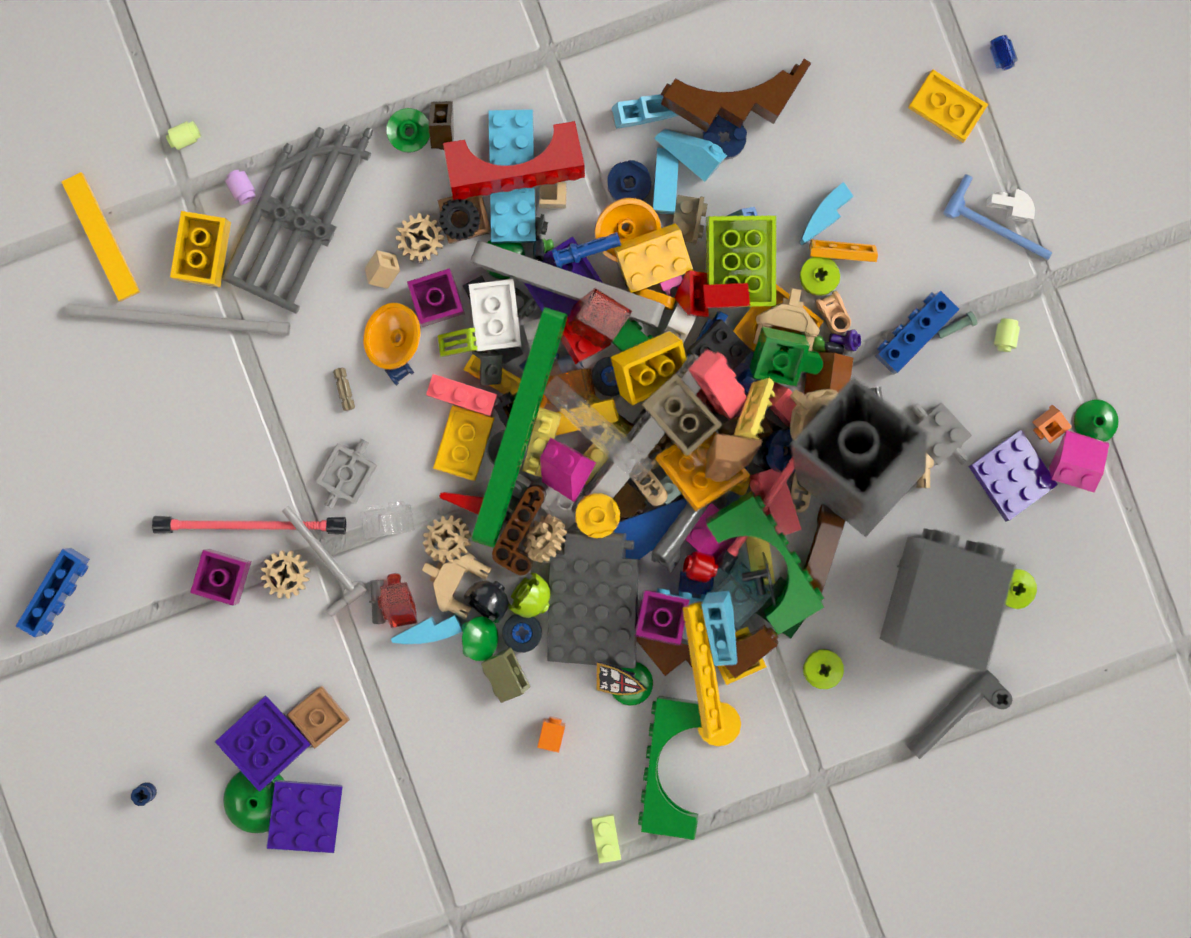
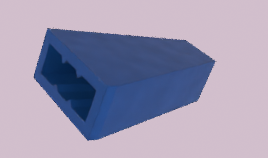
(649, 527)

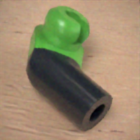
(540, 247)
(823, 346)

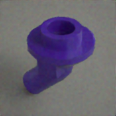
(851, 340)

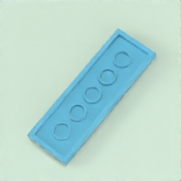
(512, 144)

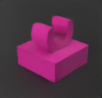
(668, 284)

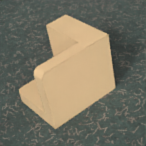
(553, 195)
(382, 269)

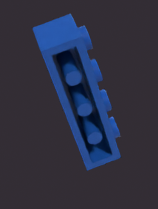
(916, 332)
(53, 592)

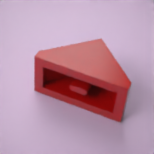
(691, 293)

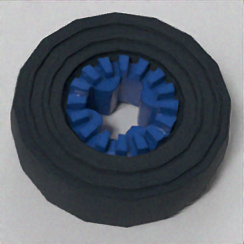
(600, 380)
(514, 641)

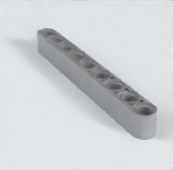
(561, 281)
(644, 436)

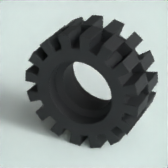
(462, 232)

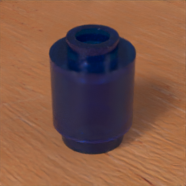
(1003, 52)

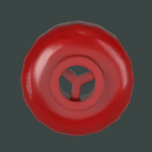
(700, 567)

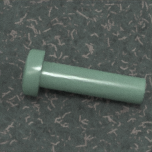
(970, 319)

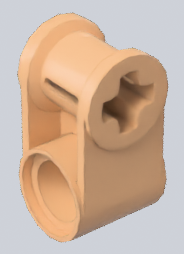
(834, 311)

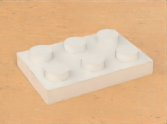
(495, 315)

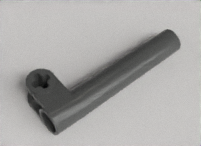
(668, 548)
(982, 686)

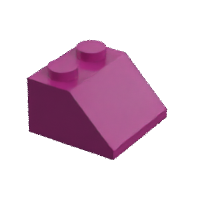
(1079, 461)
(565, 469)
(703, 539)

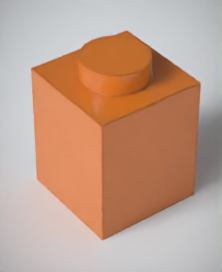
(551, 734)

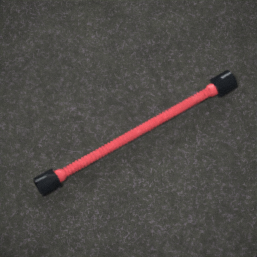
(167, 524)
(729, 556)

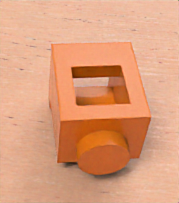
(1051, 424)

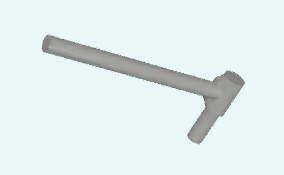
(352, 590)

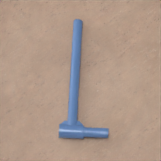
(957, 207)

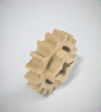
(423, 228)
(545, 538)
(447, 539)
(288, 564)

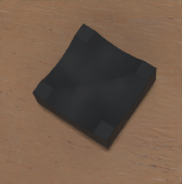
(722, 340)

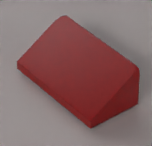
(726, 295)

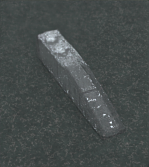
(598, 430)

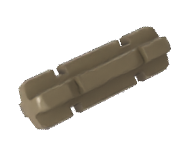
(344, 389)

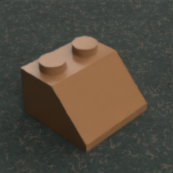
(729, 456)

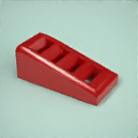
(466, 502)

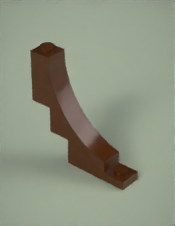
(702, 106)
(748, 649)

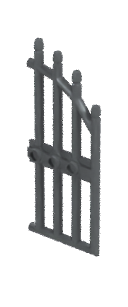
(298, 221)

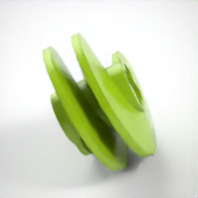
(811, 268)
(1027, 591)
(813, 665)

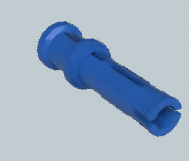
(577, 252)

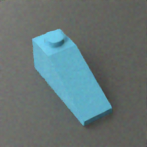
(695, 153)
(720, 627)

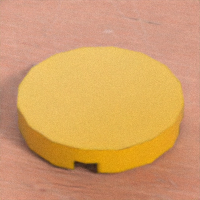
(597, 515)
(732, 727)

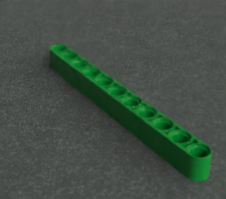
(519, 427)

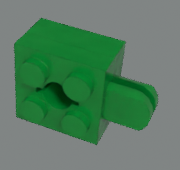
(783, 357)

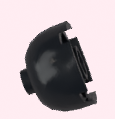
(488, 599)

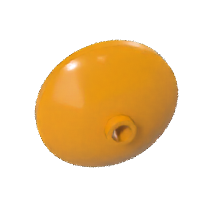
(633, 211)
(384, 333)

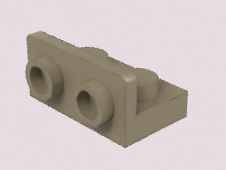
(688, 217)

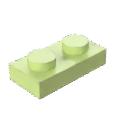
(606, 838)

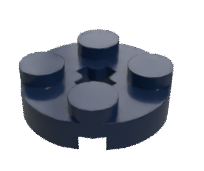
(736, 134)
(624, 171)
(775, 445)

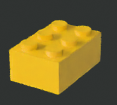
(200, 249)
(653, 258)
(648, 366)

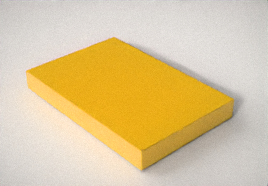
(948, 106)
(463, 443)

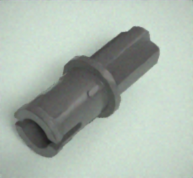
(377, 614)

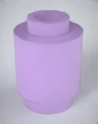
(240, 187)

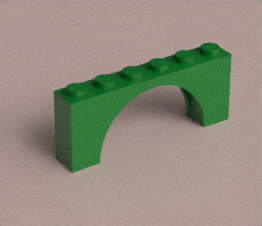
(748, 518)
(660, 813)

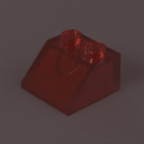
(597, 318)

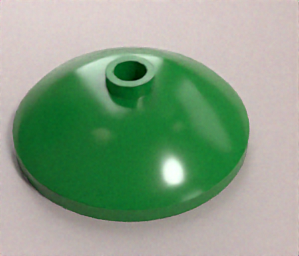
(238, 806)

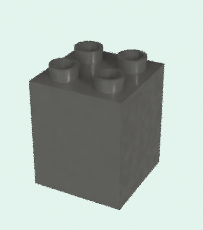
(859, 456)
(948, 599)

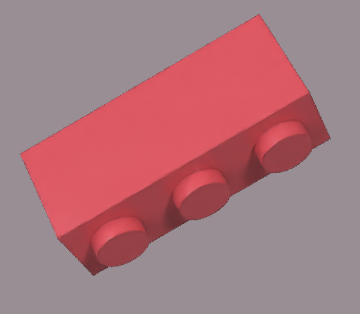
(718, 383)
(462, 395)
(782, 505)

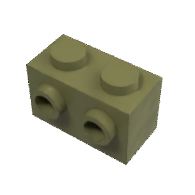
(505, 675)

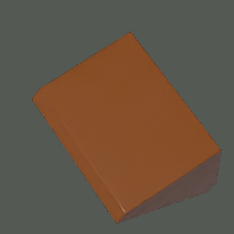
(833, 375)

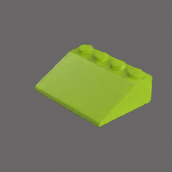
(743, 252)

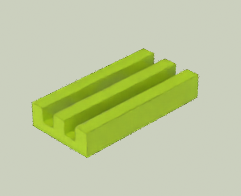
(469, 340)

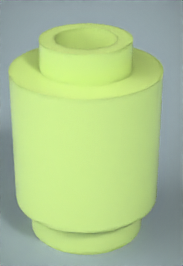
(183, 135)
(1007, 335)

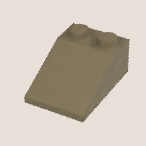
(681, 415)

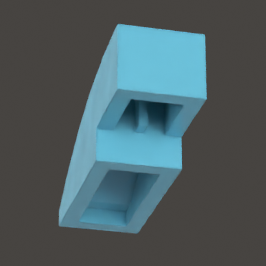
(640, 111)
(665, 182)
(826, 213)
(429, 631)

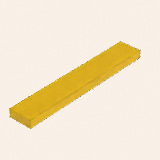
(100, 236)
(703, 671)

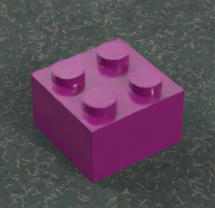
(435, 297)
(220, 577)
(661, 618)

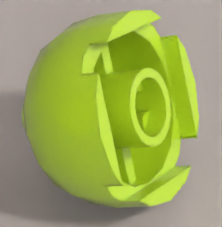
(530, 597)

